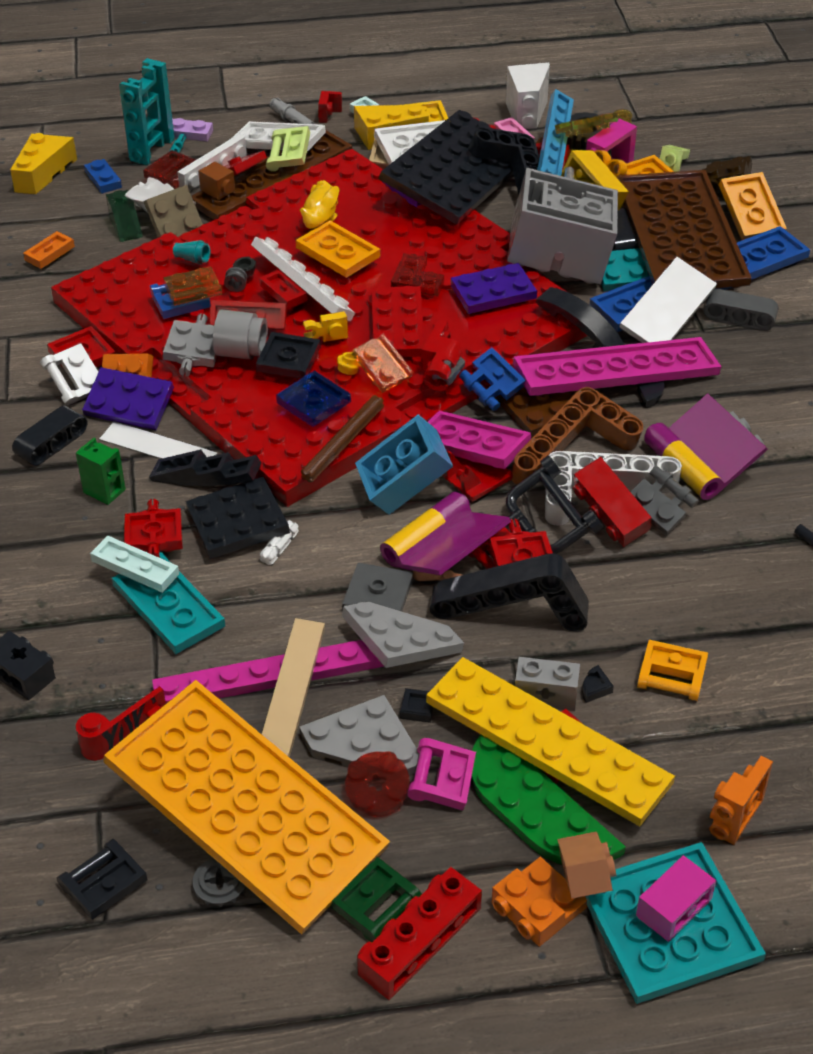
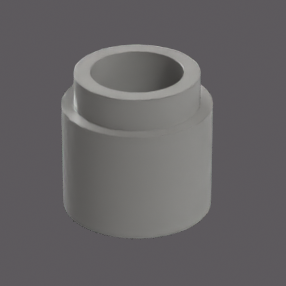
(239, 334)

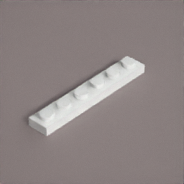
(306, 280)

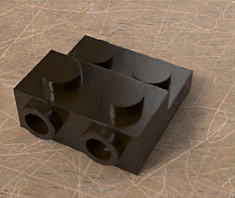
(731, 168)

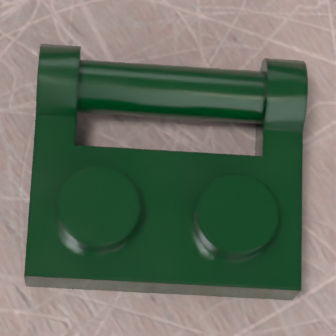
(368, 892)

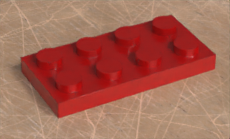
(399, 317)

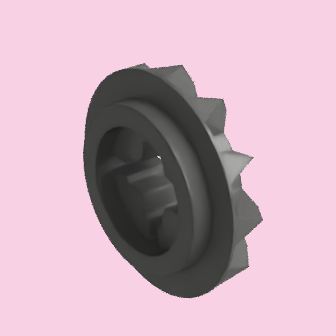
(205, 884)

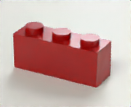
(611, 502)

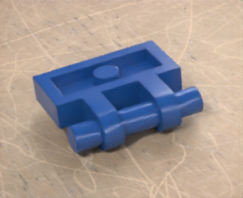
(498, 373)

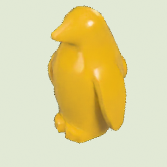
(320, 205)

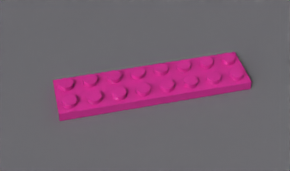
(616, 365)

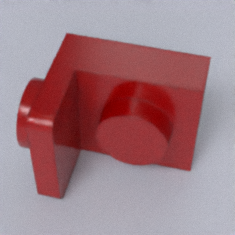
(329, 103)

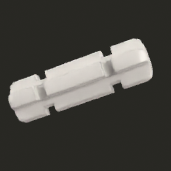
(278, 545)

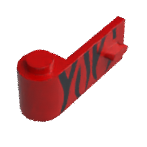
(100, 735)

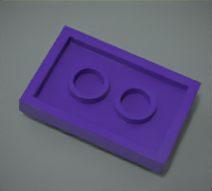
(493, 288)
(128, 398)

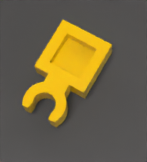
(330, 327)

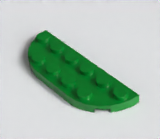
(531, 802)

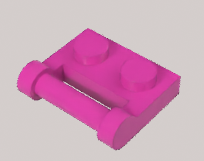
(452, 777)

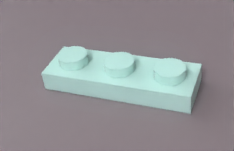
(135, 563)

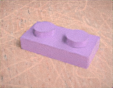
(193, 130)

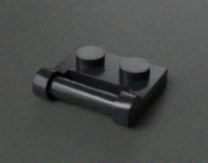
(106, 885)

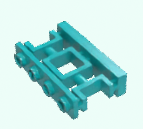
(151, 94)

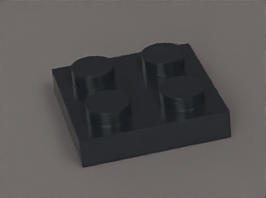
(288, 355)

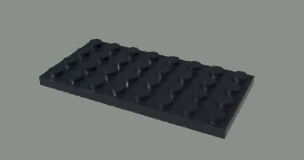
(444, 172)

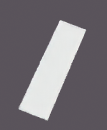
(148, 442)

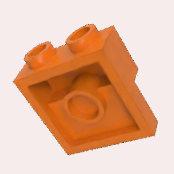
(739, 800)
(536, 901)

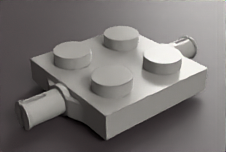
(190, 344)

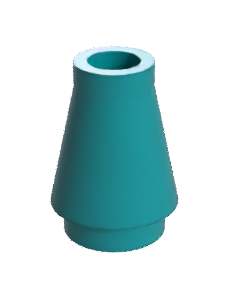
(193, 251)

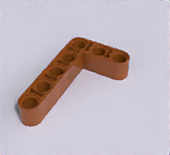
(583, 409)

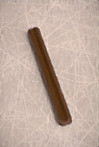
(342, 439)

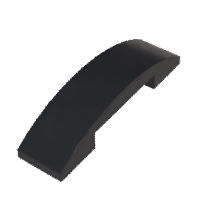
(581, 315)

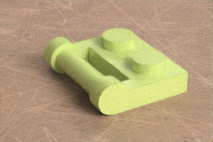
(294, 147)

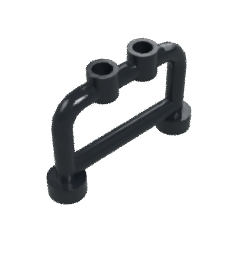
(546, 475)

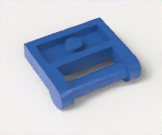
(166, 306)

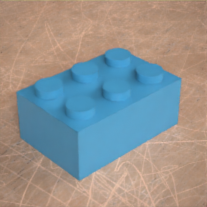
(403, 464)

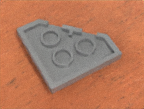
(399, 636)
(360, 731)

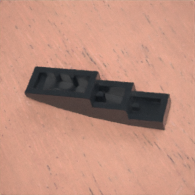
(198, 470)

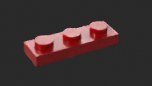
(273, 312)

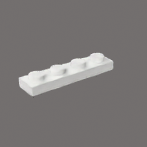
(222, 154)

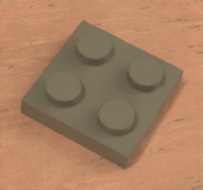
(173, 212)

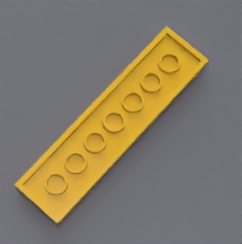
(551, 741)

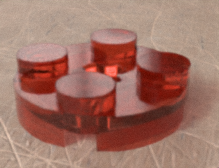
(371, 766)

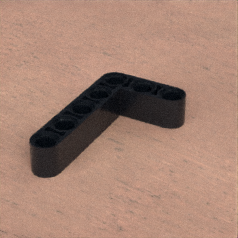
(507, 147)
(514, 583)

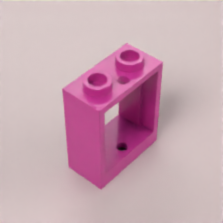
(618, 138)

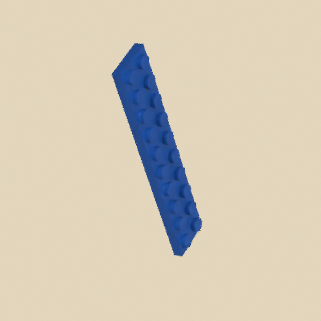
(761, 254)

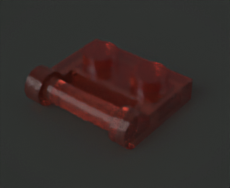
(168, 166)

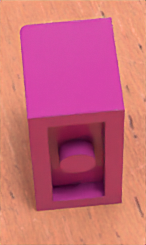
(675, 898)

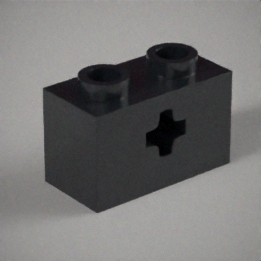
(24, 666)

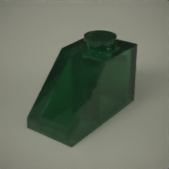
(123, 216)

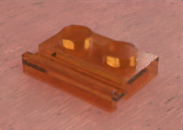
(192, 285)
(382, 363)

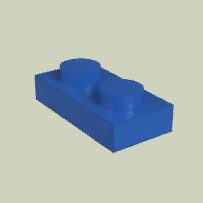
(102, 176)

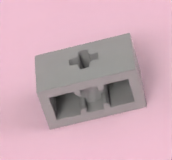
(549, 681)

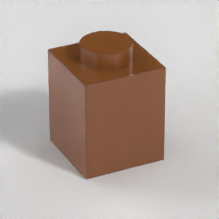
(216, 180)

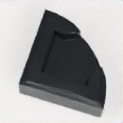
(651, 392)
(596, 685)

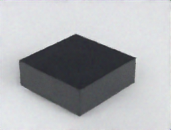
(415, 706)

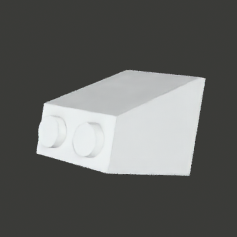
(527, 93)

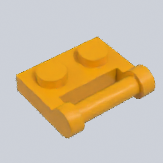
(675, 662)

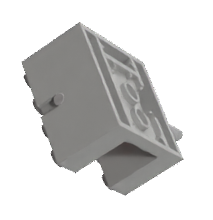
(563, 225)

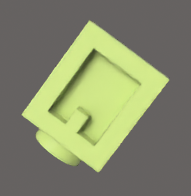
(673, 156)

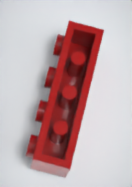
(418, 932)

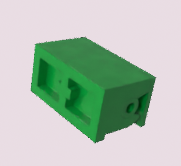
(100, 471)

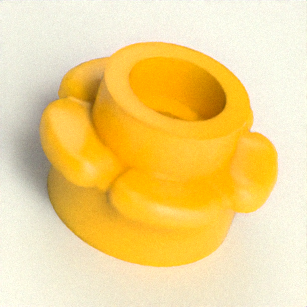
(348, 364)

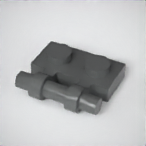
(664, 512)

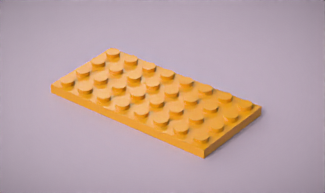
(247, 804)

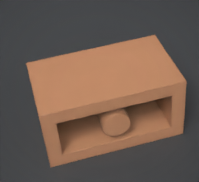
(586, 864)

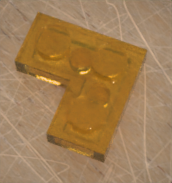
(585, 126)

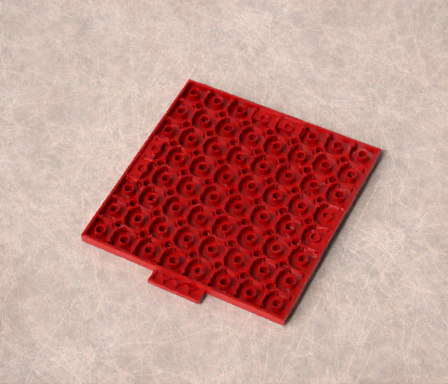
(236, 402)

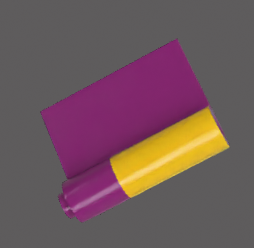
(709, 446)
(441, 536)

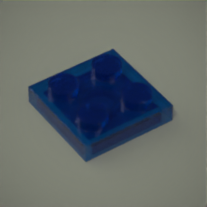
(313, 398)

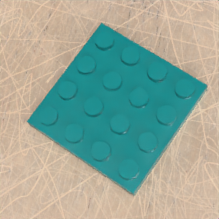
(705, 948)

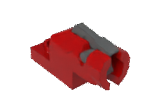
(441, 357)

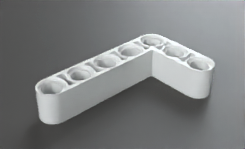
(627, 467)

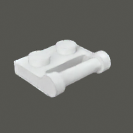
(79, 369)

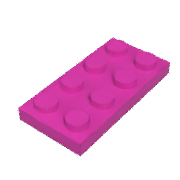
(479, 439)

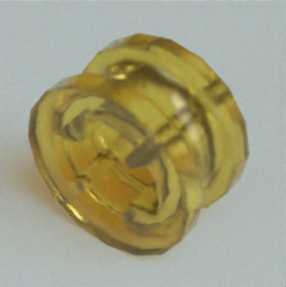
(624, 115)

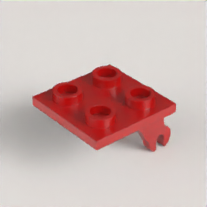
(475, 478)

